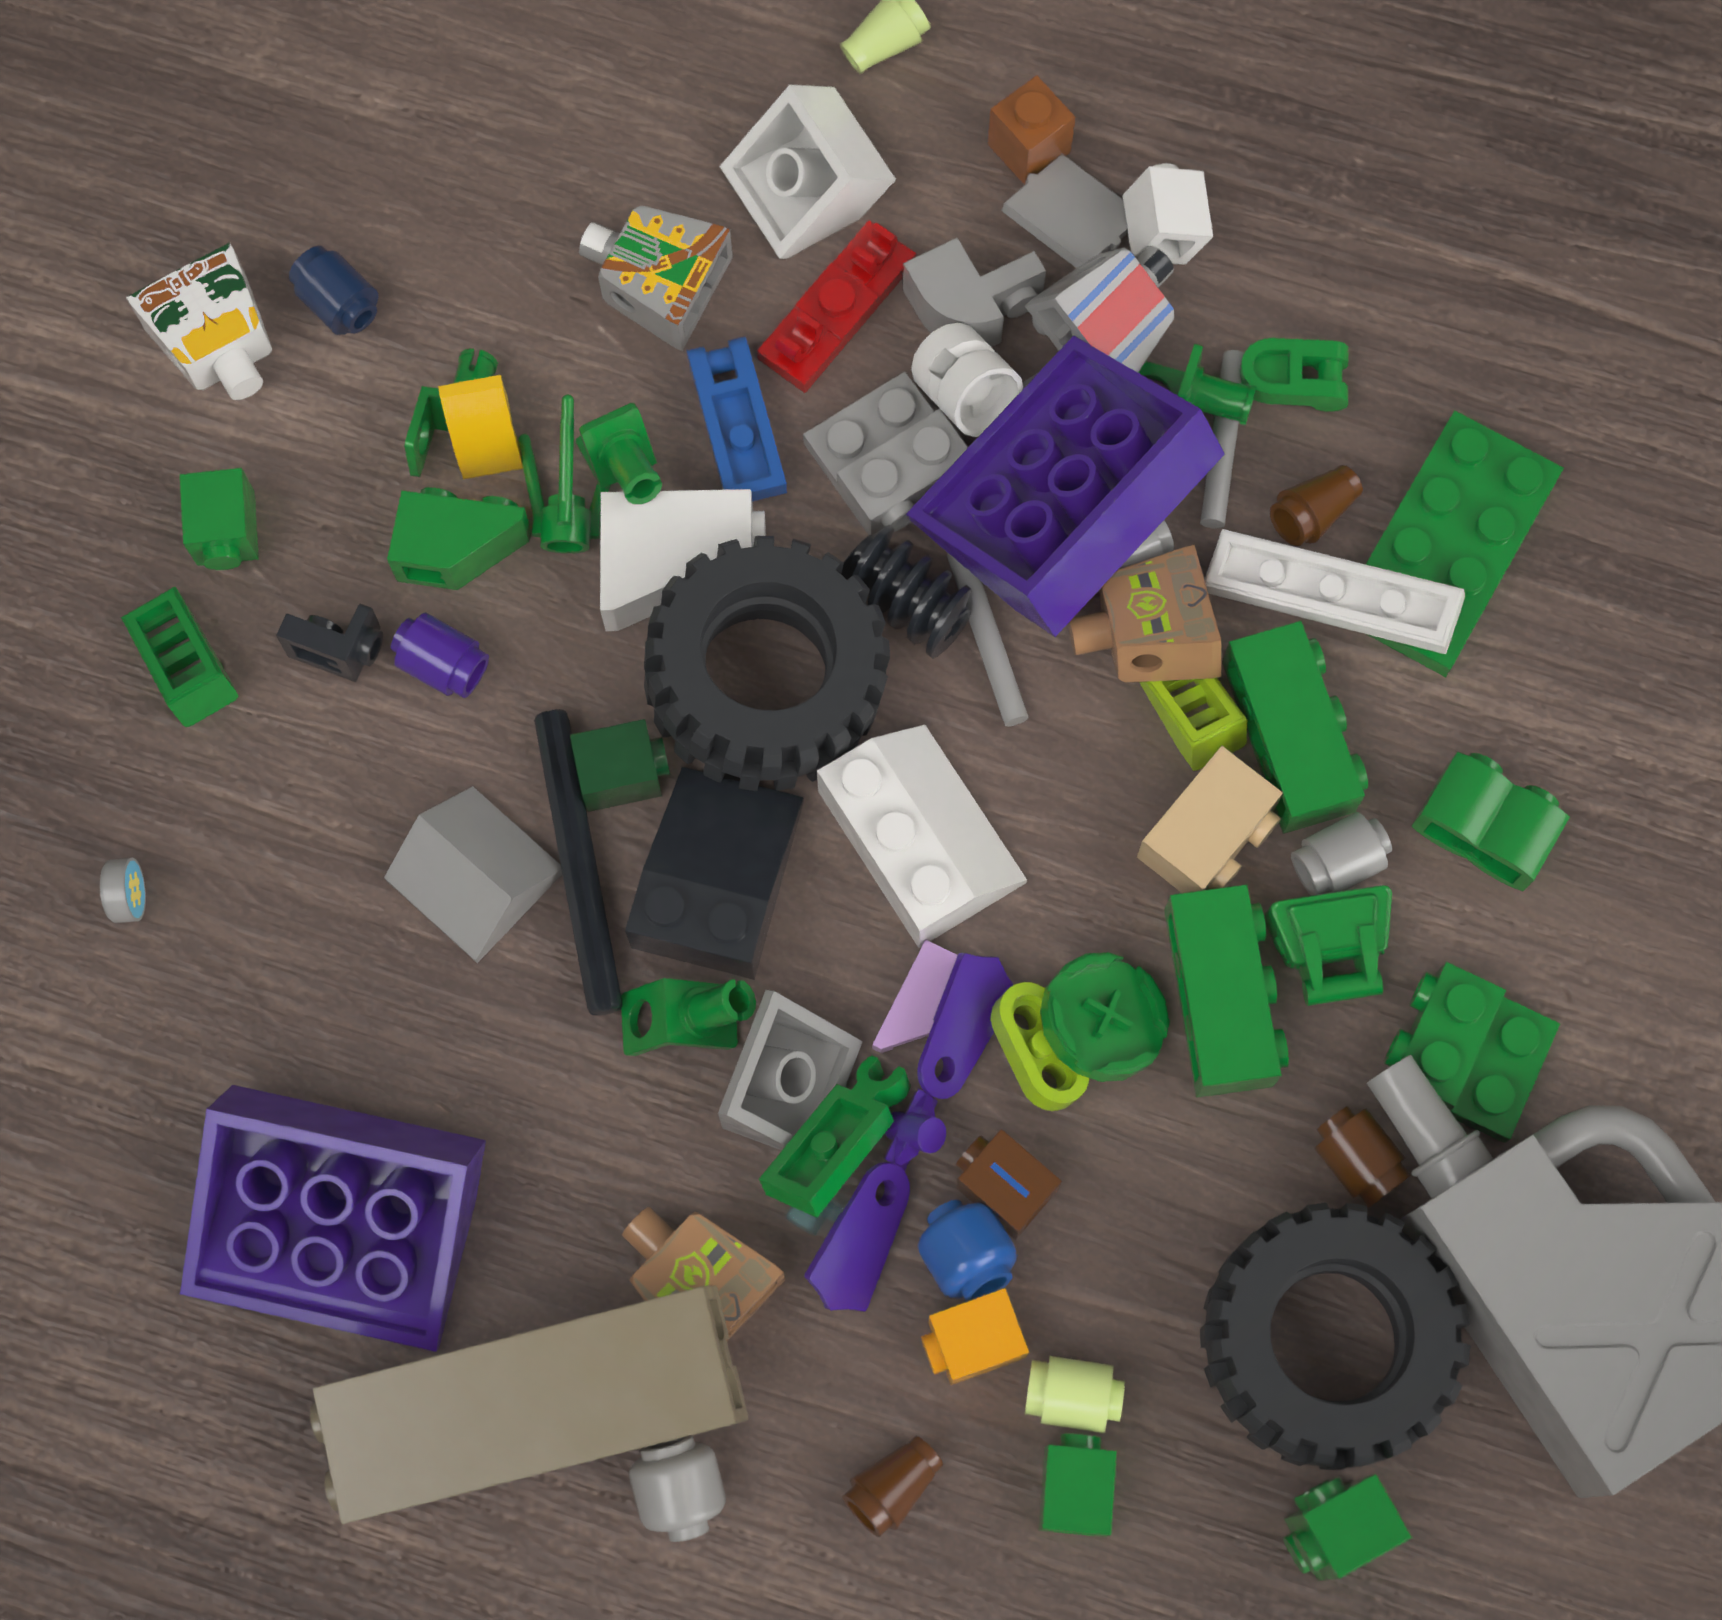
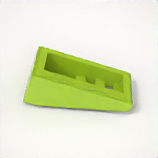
(1206, 731)

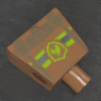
(1154, 621)
(697, 1257)

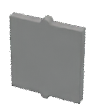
(1069, 212)

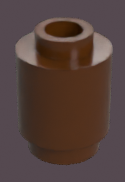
(1361, 1155)

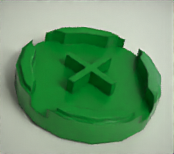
(1104, 1017)

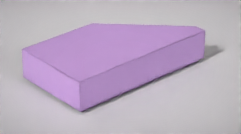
(918, 998)

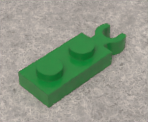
(835, 1139)

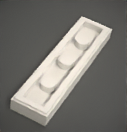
(1334, 591)

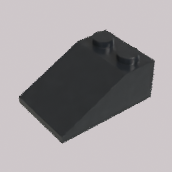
(714, 874)

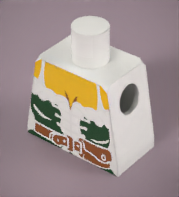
(207, 322)

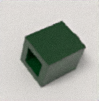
(619, 764)

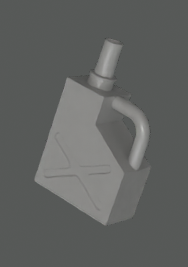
(1582, 1310)

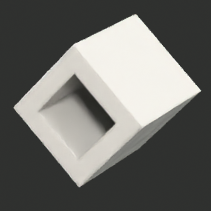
(1168, 211)

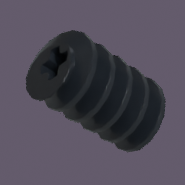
(909, 592)

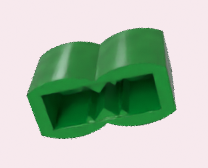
(1491, 820)

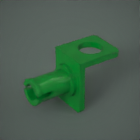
(1205, 391)
(429, 410)
(621, 452)
(686, 1014)

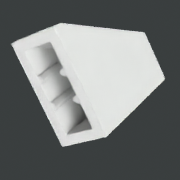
(656, 539)

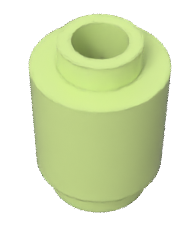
(1074, 1394)

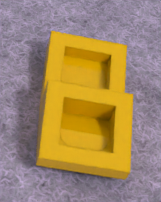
(481, 426)

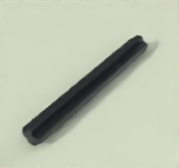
(578, 864)

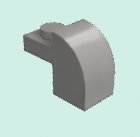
(949, 290)

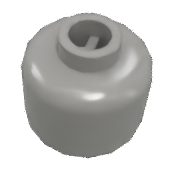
(677, 1488)

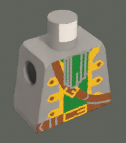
(659, 269)

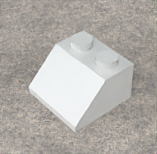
(806, 169)

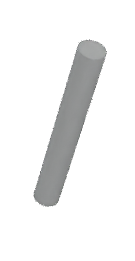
(1219, 477)
(991, 647)

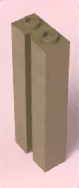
(527, 1404)

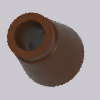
(1314, 505)
(892, 1486)

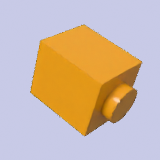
(974, 1338)

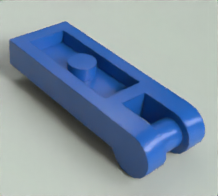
(737, 420)

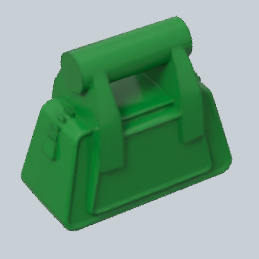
(1330, 931)

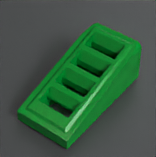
(200, 688)

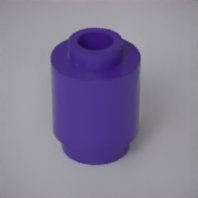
(439, 655)

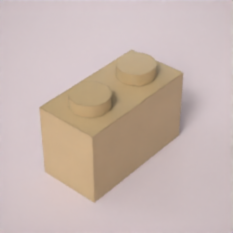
(1211, 825)

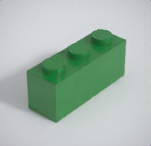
(1295, 725)
(1225, 991)

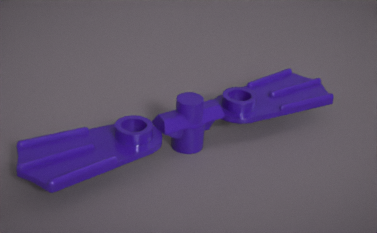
(862, 1235)

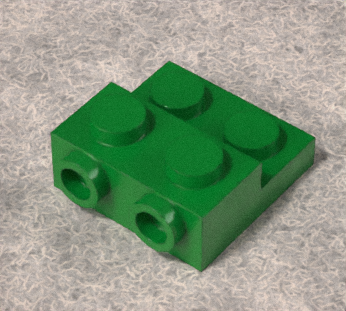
(1475, 1048)

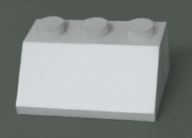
(918, 831)

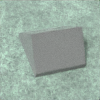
(471, 871)
(785, 1071)

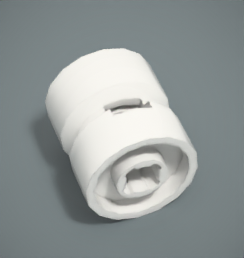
(965, 377)

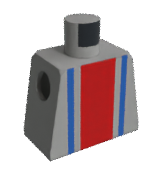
(1110, 305)

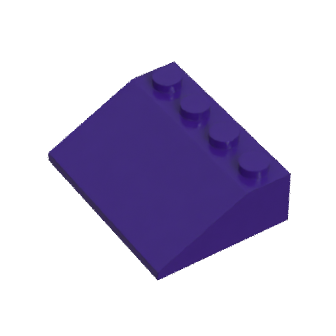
(1068, 483)
(330, 1216)

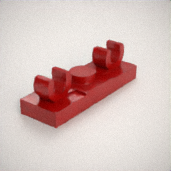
(836, 306)

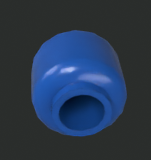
(967, 1250)

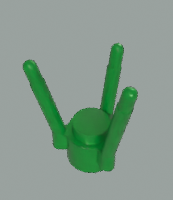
(565, 523)

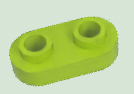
(1030, 1051)

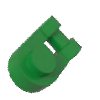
(1277, 372)

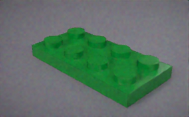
(1464, 522)

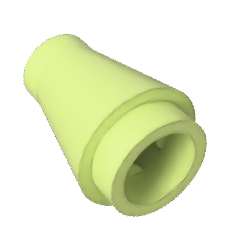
(885, 32)

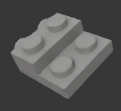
(885, 452)

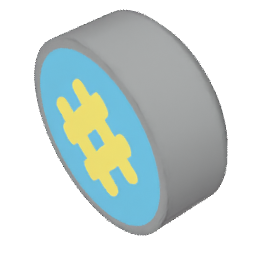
(123, 890)

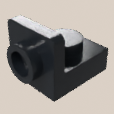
(327, 648)

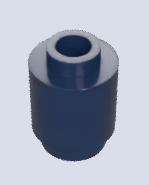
(334, 290)

